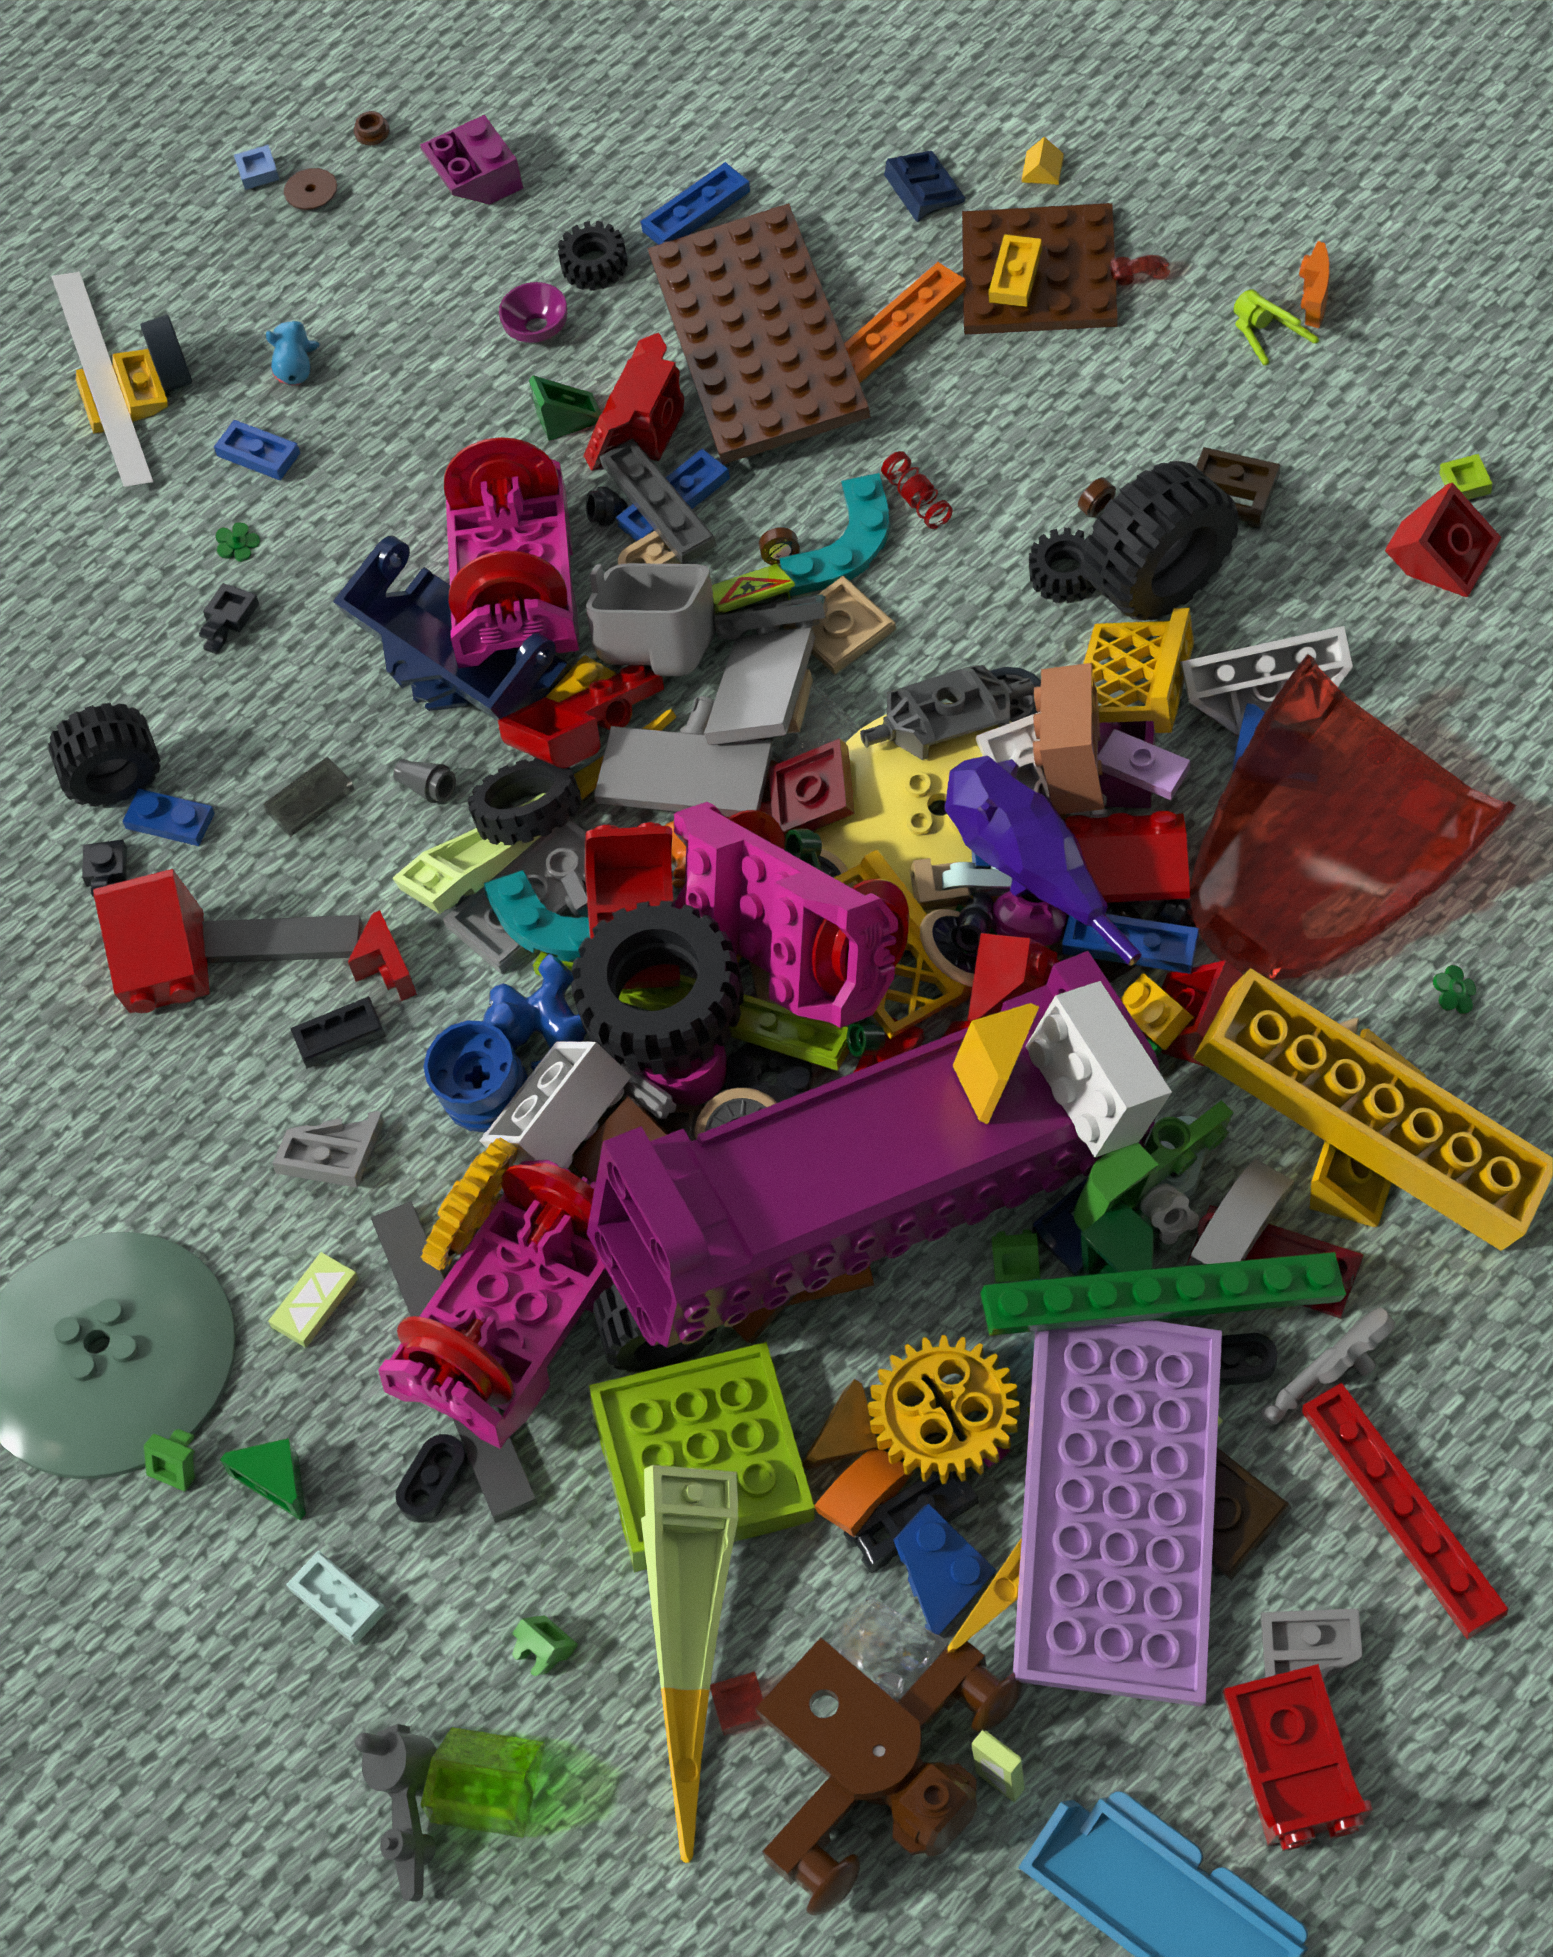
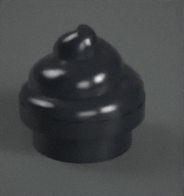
(604, 506)
(1175, 912)

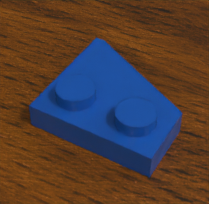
(940, 1567)

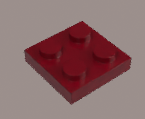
(812, 788)

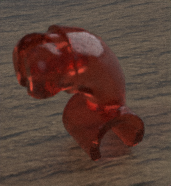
(1123, 268)

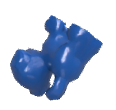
(541, 1012)

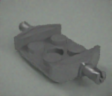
(920, 720)

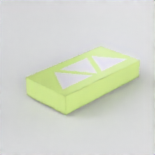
(313, 1299)
(998, 1765)

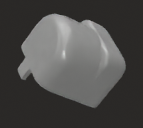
(652, 615)

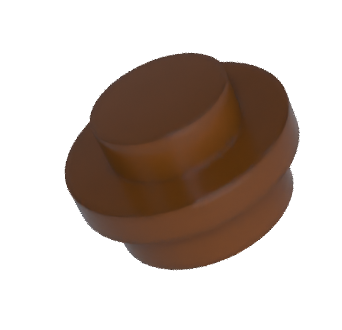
(371, 128)

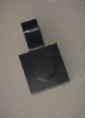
(227, 610)
(104, 864)

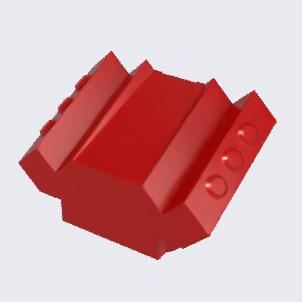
(641, 406)

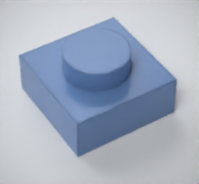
(256, 167)

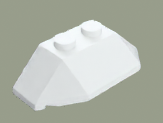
(1255, 674)

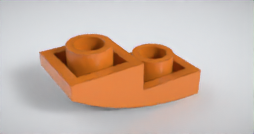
(1316, 281)
(861, 1490)

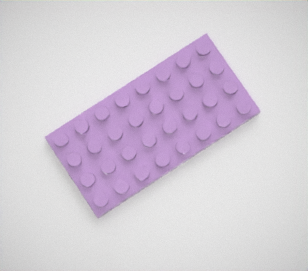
(1120, 1511)

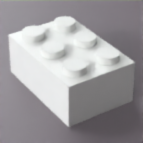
(1097, 1069)
(560, 1103)

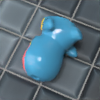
(290, 355)

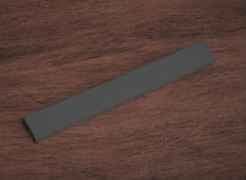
(496, 1469)

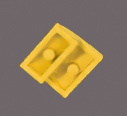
(138, 384)

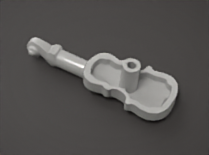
(1334, 1362)

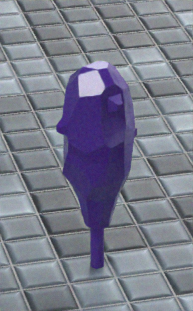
(1029, 843)

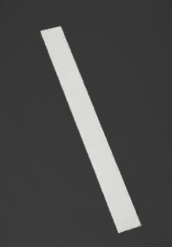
(102, 379)

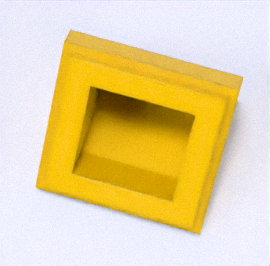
(1043, 163)

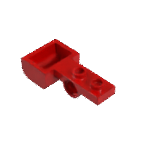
(568, 729)

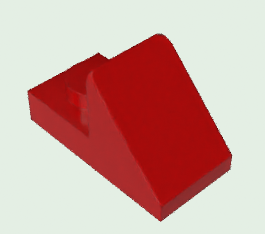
(378, 953)

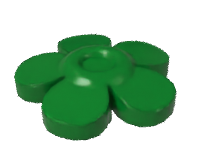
(236, 542)
(1454, 990)

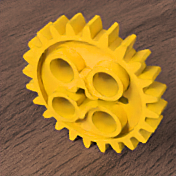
(468, 1204)
(905, 1427)

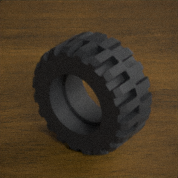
(1160, 540)
(648, 939)

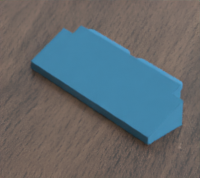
(1146, 1886)

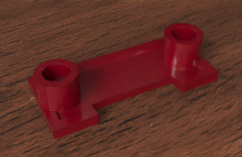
(1280, 1242)

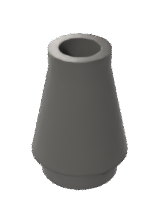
(428, 780)

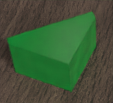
(562, 407)
(271, 1472)

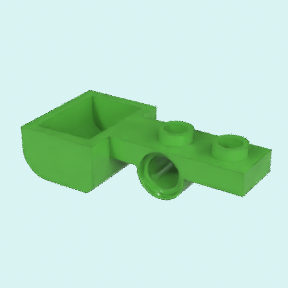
(1135, 1170)

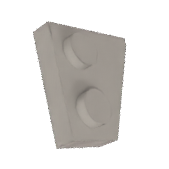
(329, 1150)
(1311, 1638)

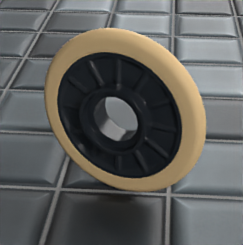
(938, 940)

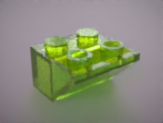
(482, 1781)

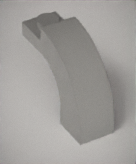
(1242, 1215)

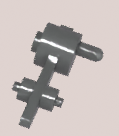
(400, 1765)

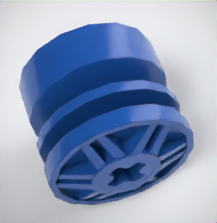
(473, 1073)

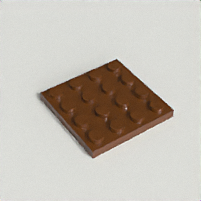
(1072, 275)

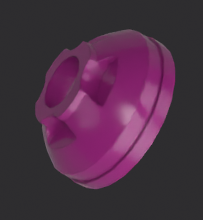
(532, 302)
(1028, 918)

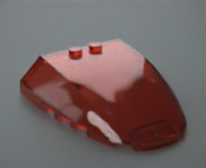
(1328, 834)

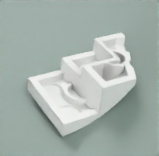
(1016, 743)

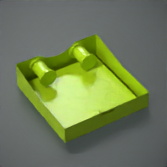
(709, 1416)

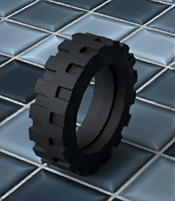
(530, 820)

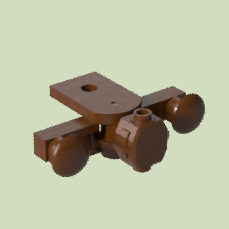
(874, 1756)

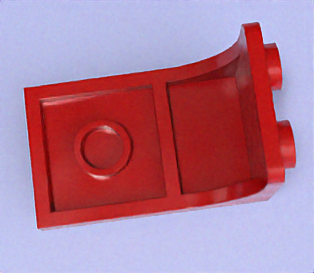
(625, 870)
(1295, 1758)

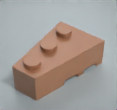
(1069, 737)

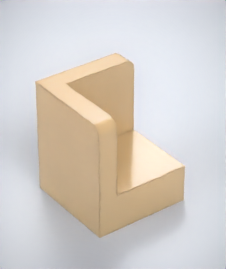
(928, 886)

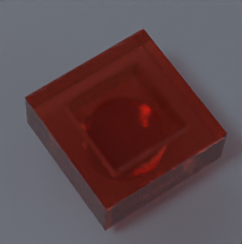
(736, 1702)

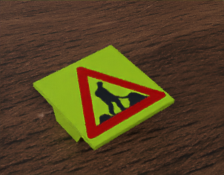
(751, 588)

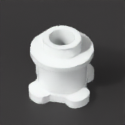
(1168, 1212)

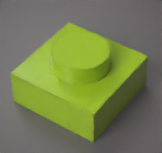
(1467, 475)

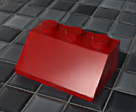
(1135, 855)

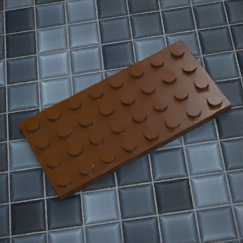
(757, 334)

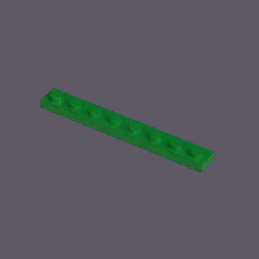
(1161, 1293)

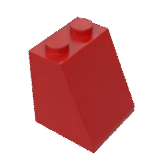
(153, 941)

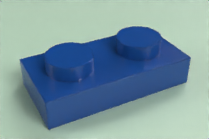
(257, 449)
(168, 817)

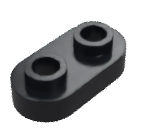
(1234, 1353)
(431, 1480)

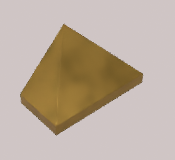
(844, 1431)

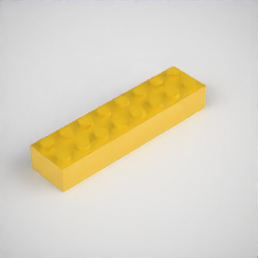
(1376, 1110)

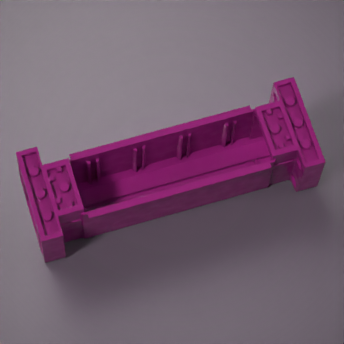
(828, 1180)

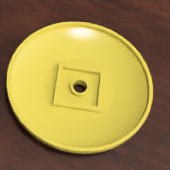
(893, 802)

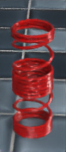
(915, 484)

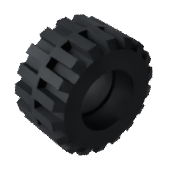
(104, 754)
(626, 1345)

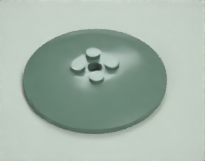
(161, 1369)

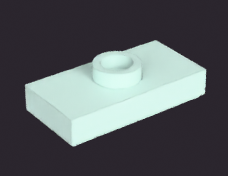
(336, 1597)

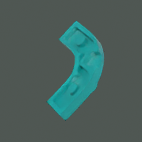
(854, 549)
(531, 922)

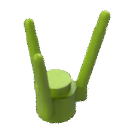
(1258, 312)

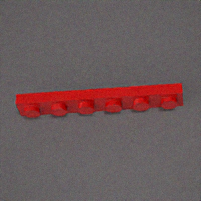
(1405, 1511)

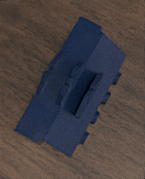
(419, 645)

